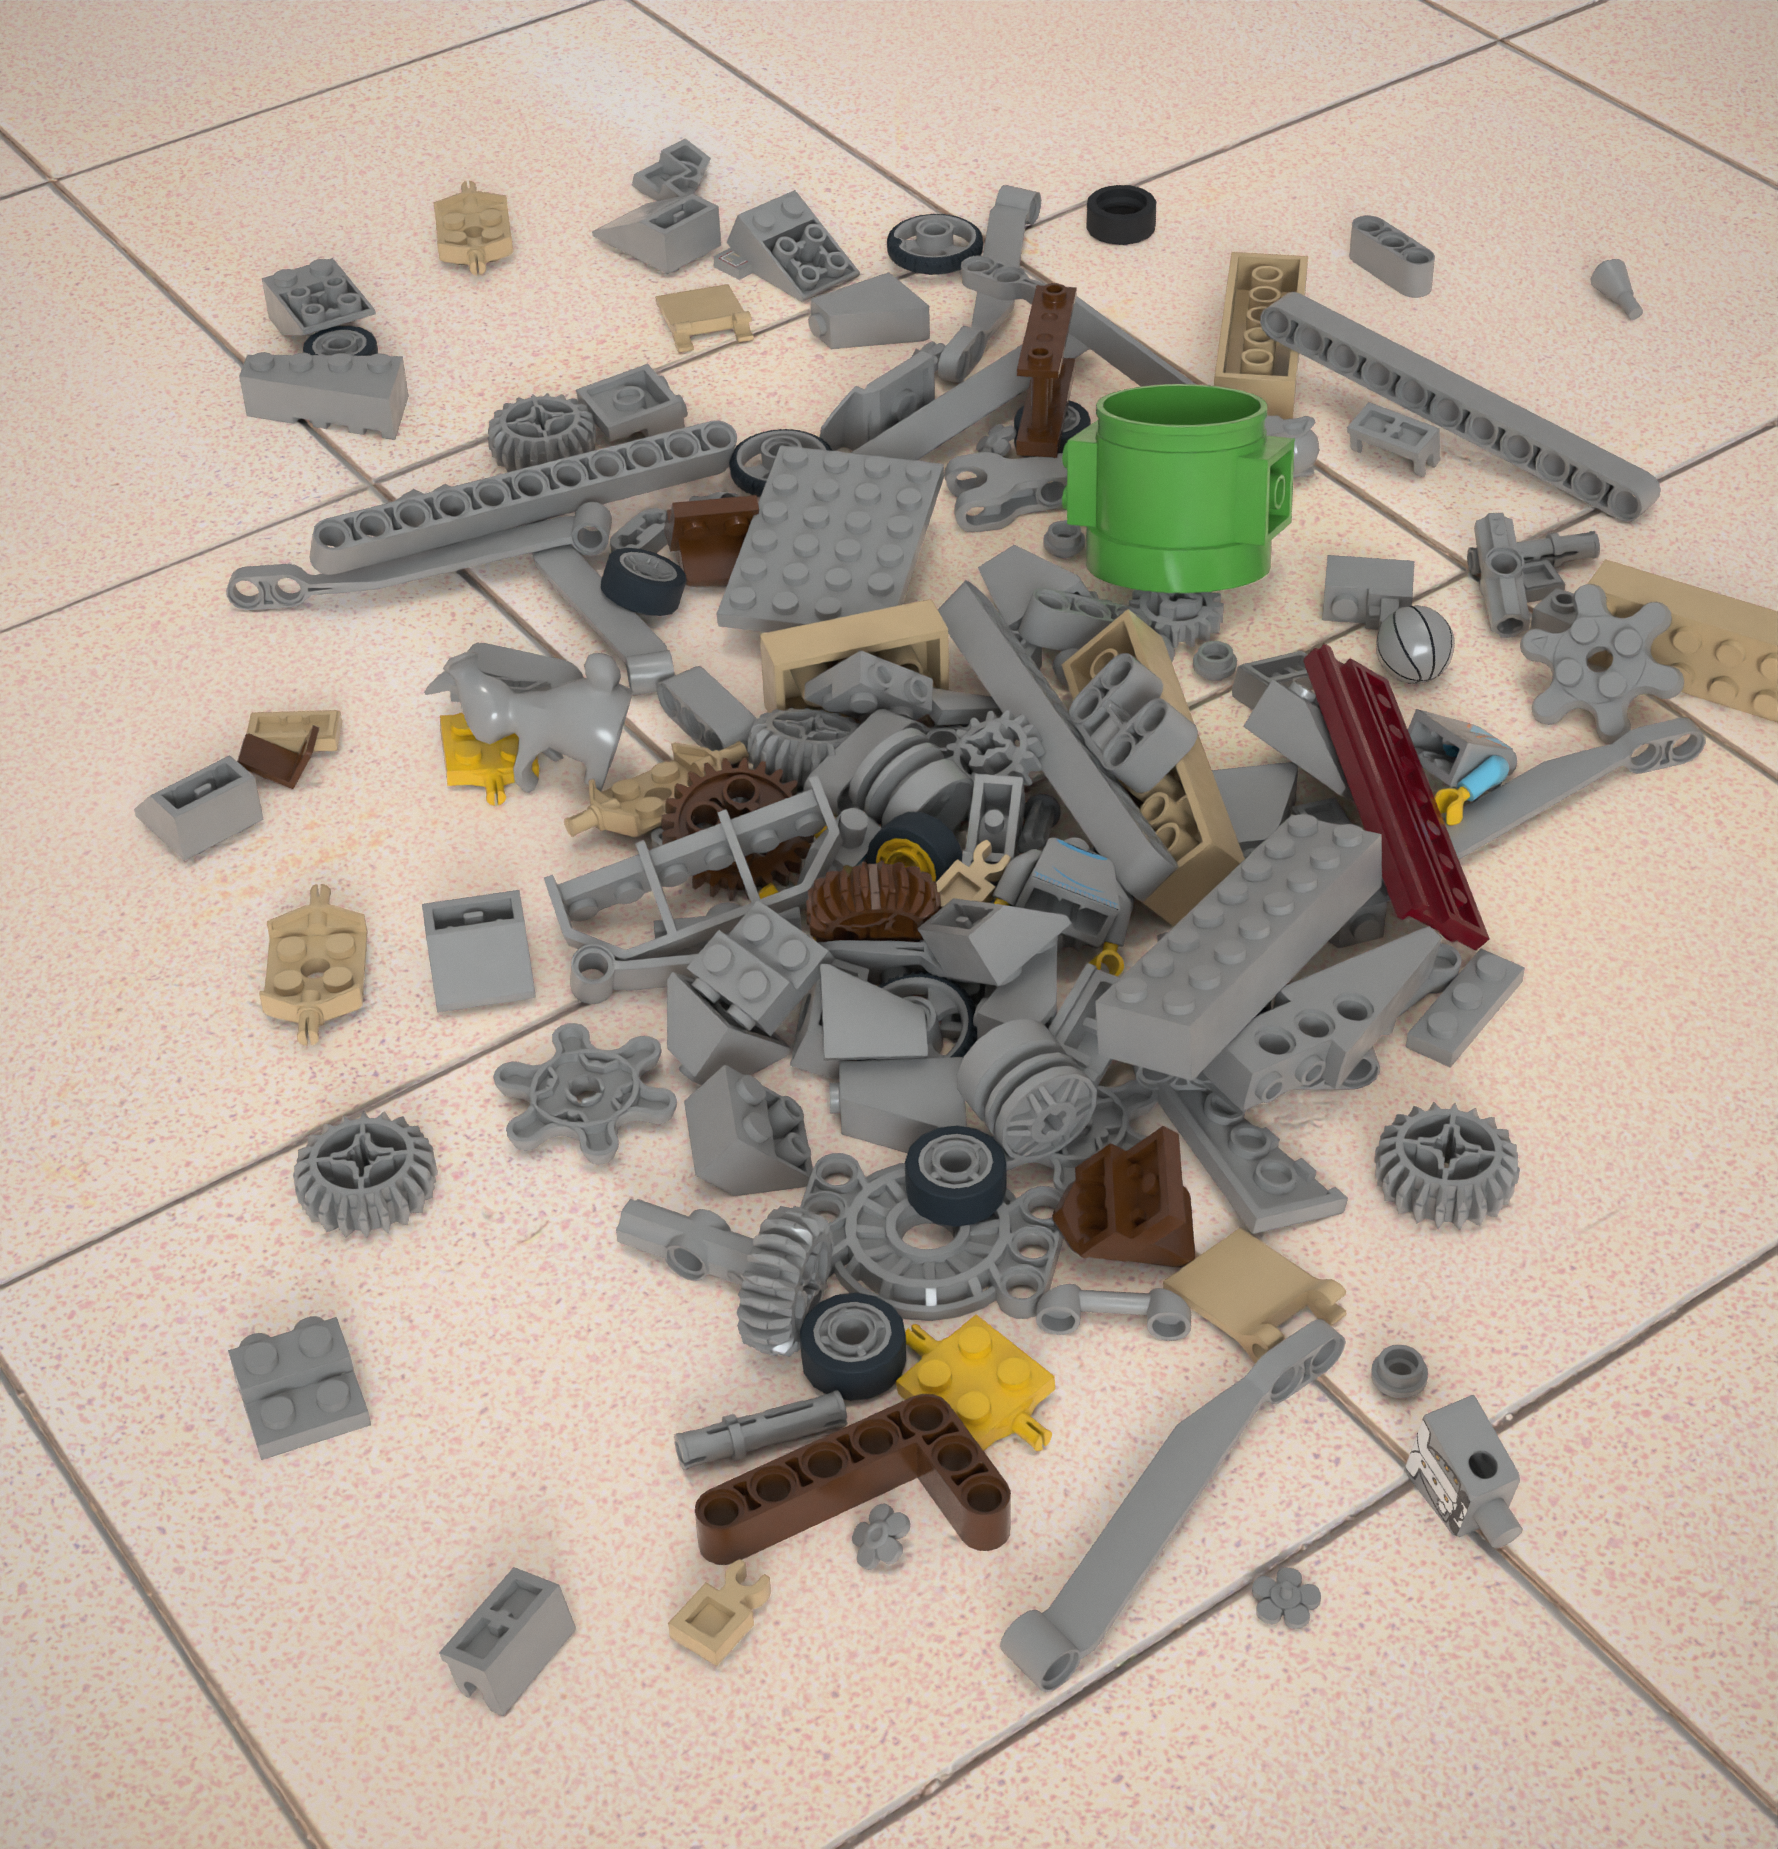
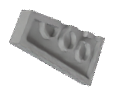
(1247, 1163)

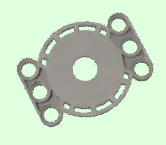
(935, 1281)

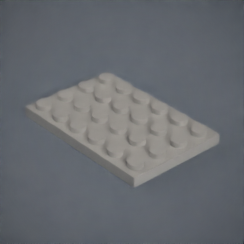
(830, 539)

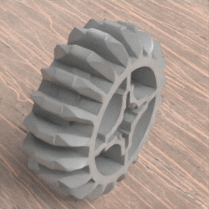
(540, 431)
(797, 740)
(1479, 1170)
(365, 1174)
(783, 1279)

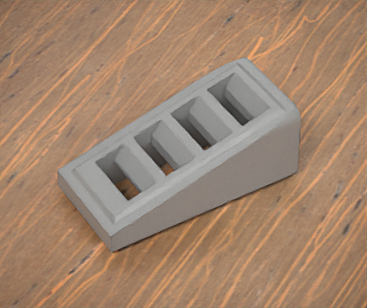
(1254, 677)

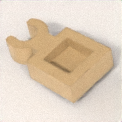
(973, 881)
(719, 1618)

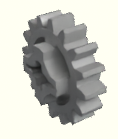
(1181, 615)
(992, 748)

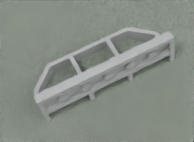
(701, 851)

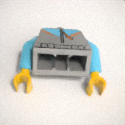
(1461, 758)

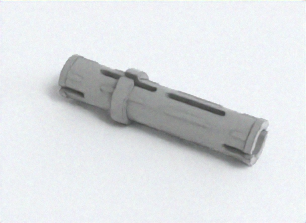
(1553, 547)
(748, 1433)

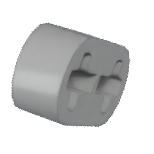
(642, 532)

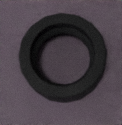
(1121, 214)

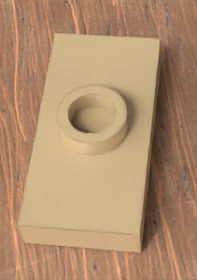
(292, 727)

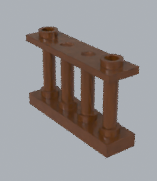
(1049, 371)

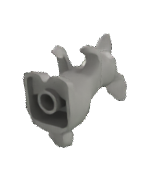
(570, 719)

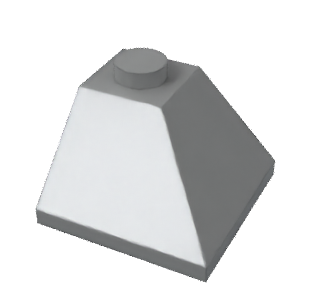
(708, 1038)

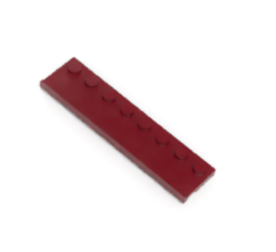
(1394, 798)

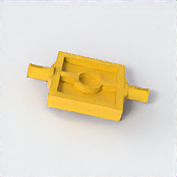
(476, 762)
(982, 1379)

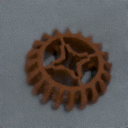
(872, 903)

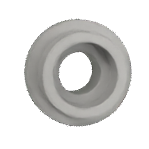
(1064, 539)
(1215, 661)
(1399, 1372)

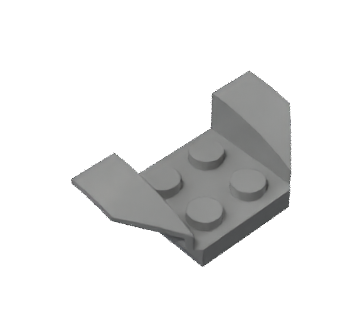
(881, 404)

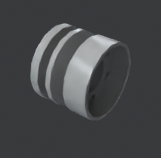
(911, 776)
(1026, 1089)

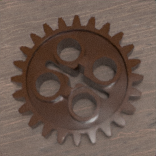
(696, 806)

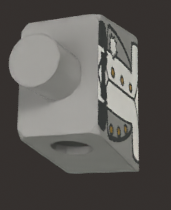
(1465, 1472)

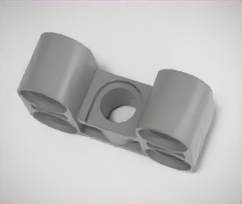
(1130, 725)

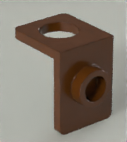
(274, 761)

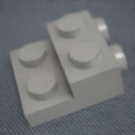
(634, 403)
(869, 684)
(759, 968)
(298, 1386)

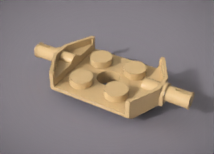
(473, 228)
(639, 802)
(310, 942)

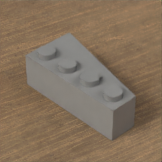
(327, 390)

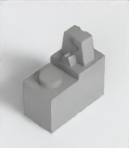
(1366, 589)

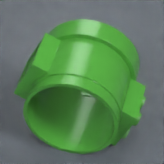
(1179, 488)

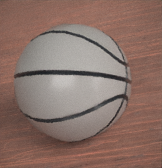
(1415, 644)

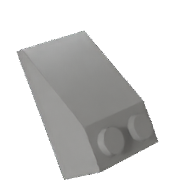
(1295, 727)

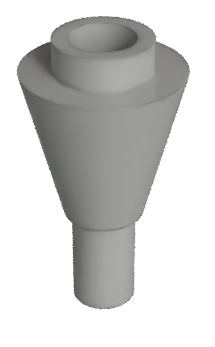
(1613, 281)

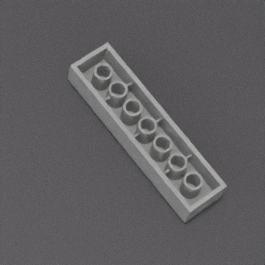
(1238, 947)

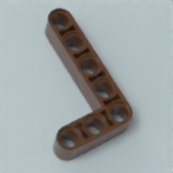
(853, 1466)

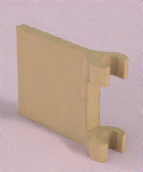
(703, 312)
(1252, 1291)

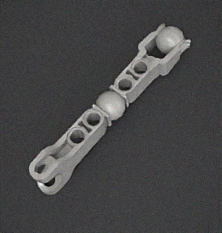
(1022, 487)

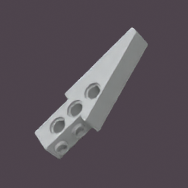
(999, 818)
(1323, 1022)

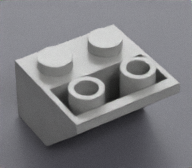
(203, 808)
(989, 939)
(478, 951)
(747, 1136)

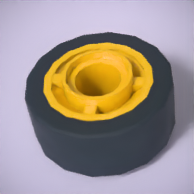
(916, 841)

